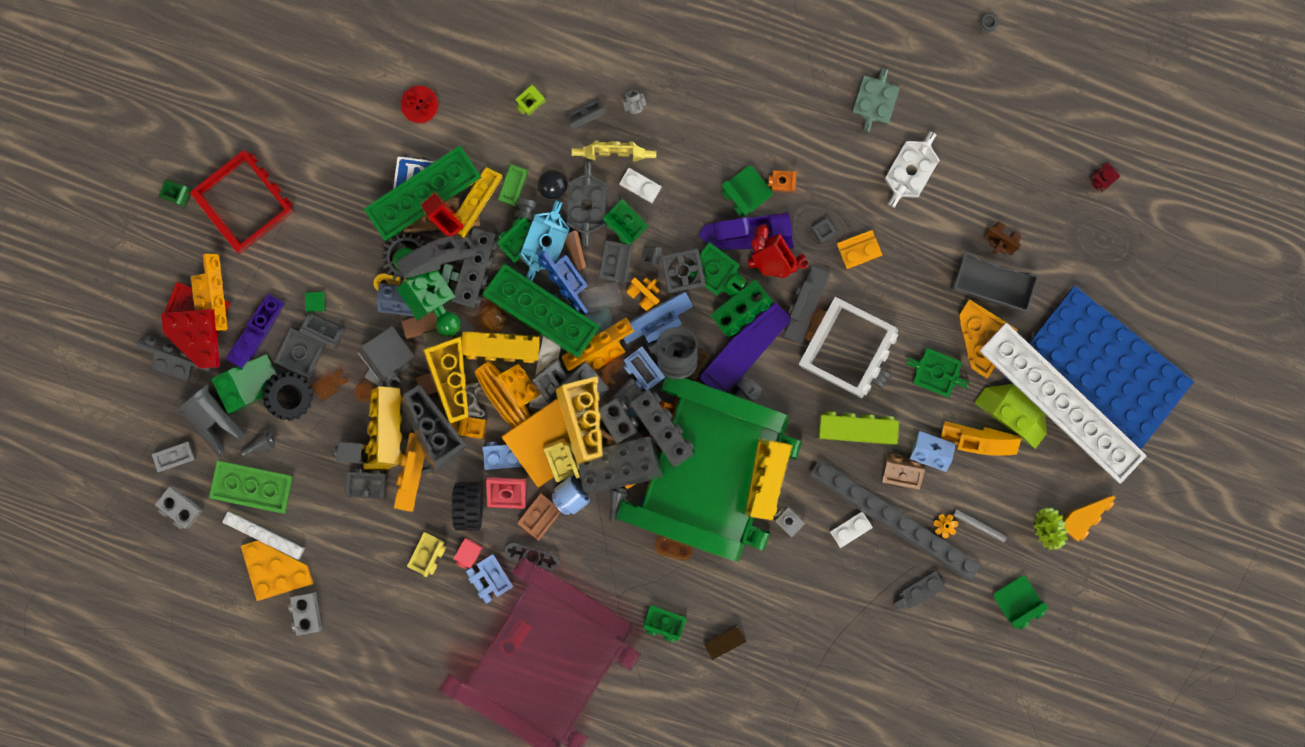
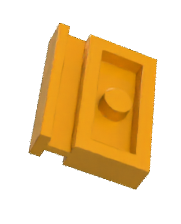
(859, 249)

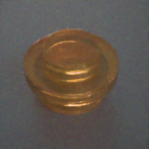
(363, 392)

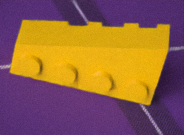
(500, 346)
(447, 371)
(581, 417)
(384, 429)
(767, 478)

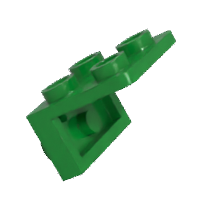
(746, 191)
(513, 240)
(1020, 603)

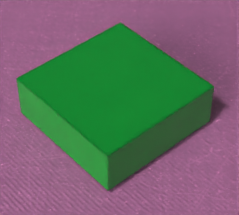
(315, 302)

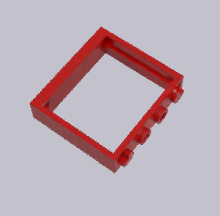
(198, 194)

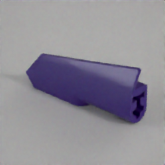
(740, 232)

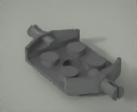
(581, 189)

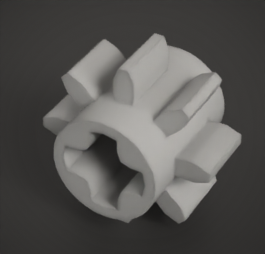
(634, 102)

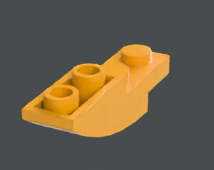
(981, 442)

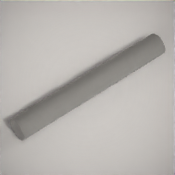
(980, 526)

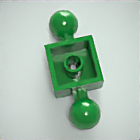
(426, 295)

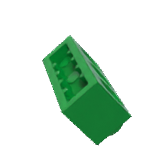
(732, 308)

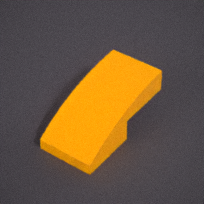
(470, 427)

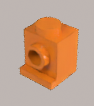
(788, 186)

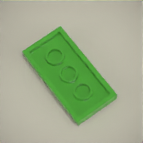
(251, 487)

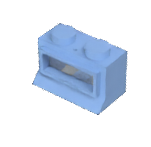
(644, 369)

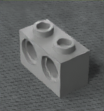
(181, 503)
(310, 613)

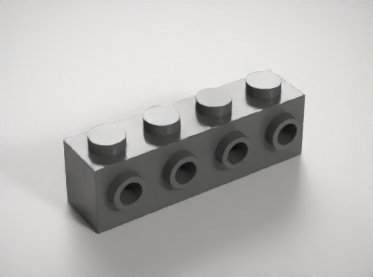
(474, 270)
(662, 428)

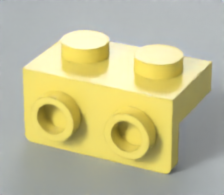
(561, 460)
(426, 554)

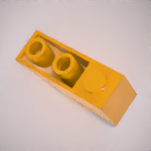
(1082, 518)

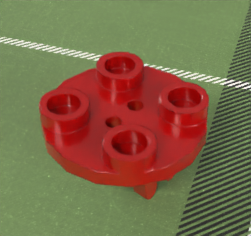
(427, 108)

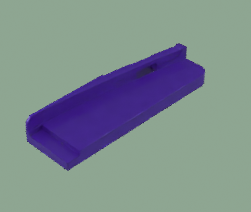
(745, 348)

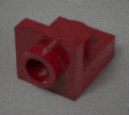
(1104, 177)

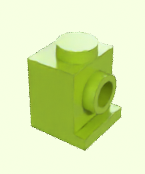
(529, 94)

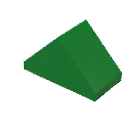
(175, 193)

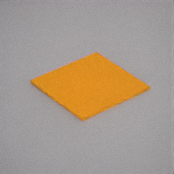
(531, 435)

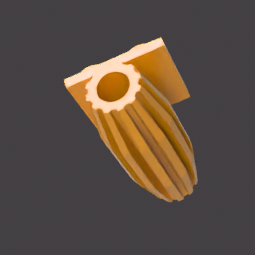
(507, 391)

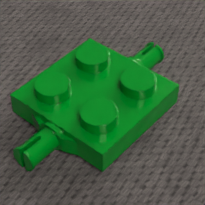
(937, 372)

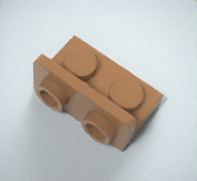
(903, 471)

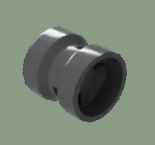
(525, 208)

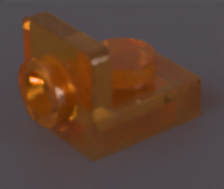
(613, 367)

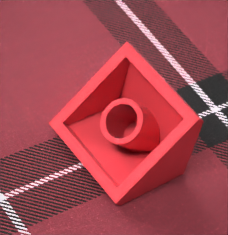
(506, 492)

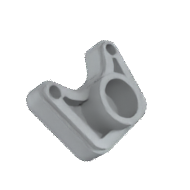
(472, 399)

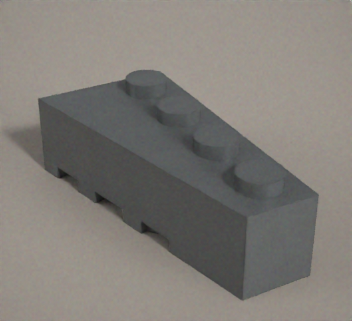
(432, 429)

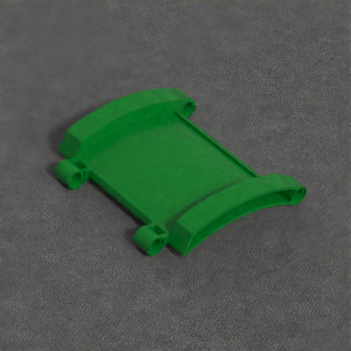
(709, 492)

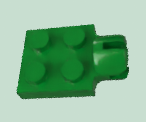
(719, 272)

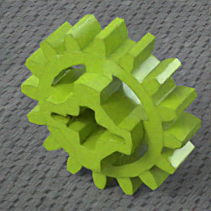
(1050, 527)

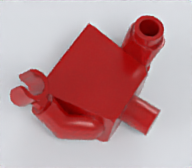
(773, 255)

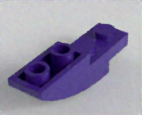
(256, 331)

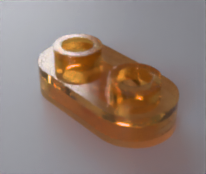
(673, 550)

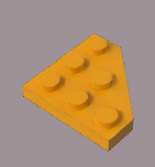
(977, 329)
(273, 570)

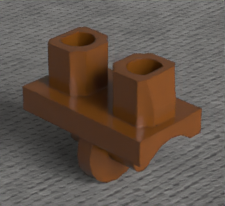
(1001, 241)

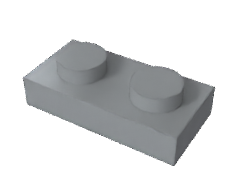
(173, 457)

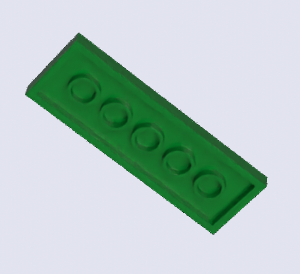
(402, 204)
(541, 311)

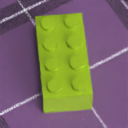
(854, 429)

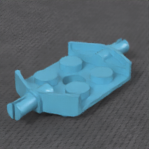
(544, 225)

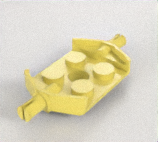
(606, 148)

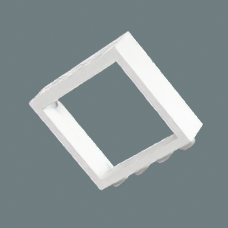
(821, 334)

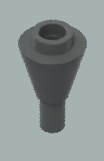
(263, 442)
(616, 496)

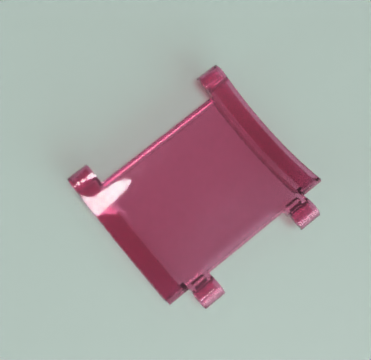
(545, 661)

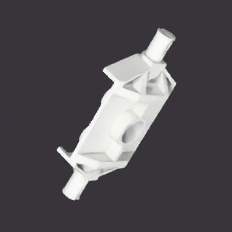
(922, 158)

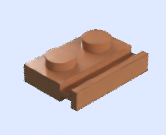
(539, 517)

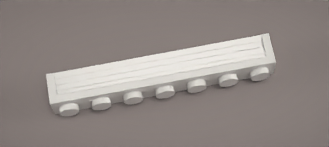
(263, 535)

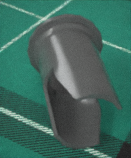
(203, 412)

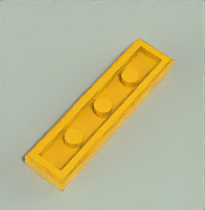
(477, 199)

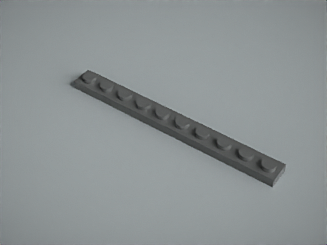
(894, 520)

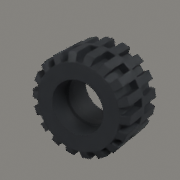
(298, 407)
(467, 506)

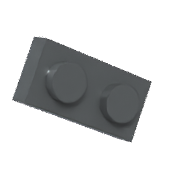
(585, 114)

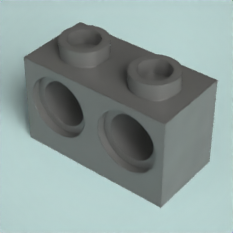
(613, 421)
(350, 452)

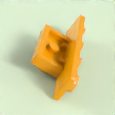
(208, 290)
(602, 348)
(410, 475)

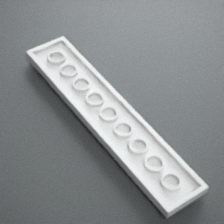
(1062, 403)

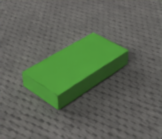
(513, 185)

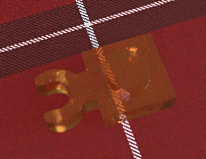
(816, 321)
(328, 387)

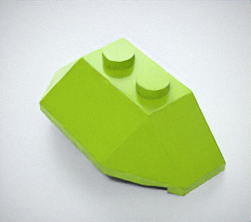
(1014, 412)

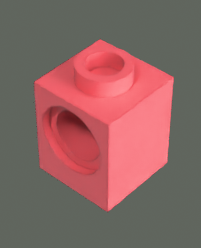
(467, 553)

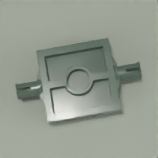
(875, 100)

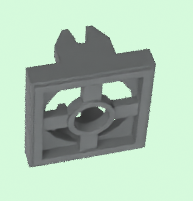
(699, 280)

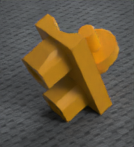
(649, 300)

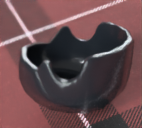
(552, 184)

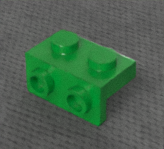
(625, 222)
(664, 623)

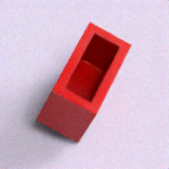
(442, 215)

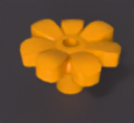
(942, 523)

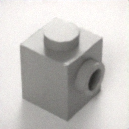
(788, 521)

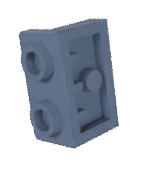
(390, 301)

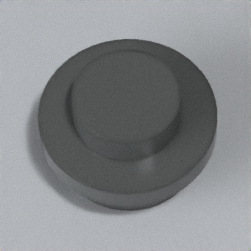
(988, 22)

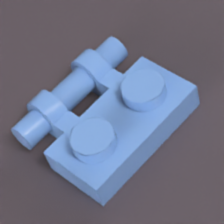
(494, 576)

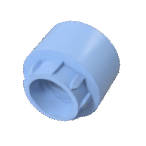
(570, 496)

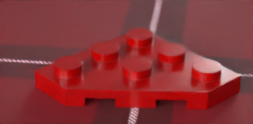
(194, 335)

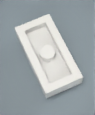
(640, 185)
(851, 529)

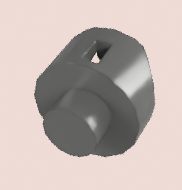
(748, 389)

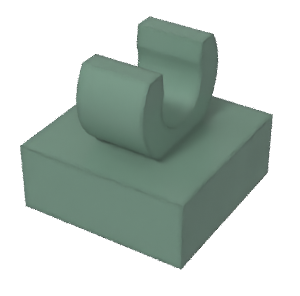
(449, 275)

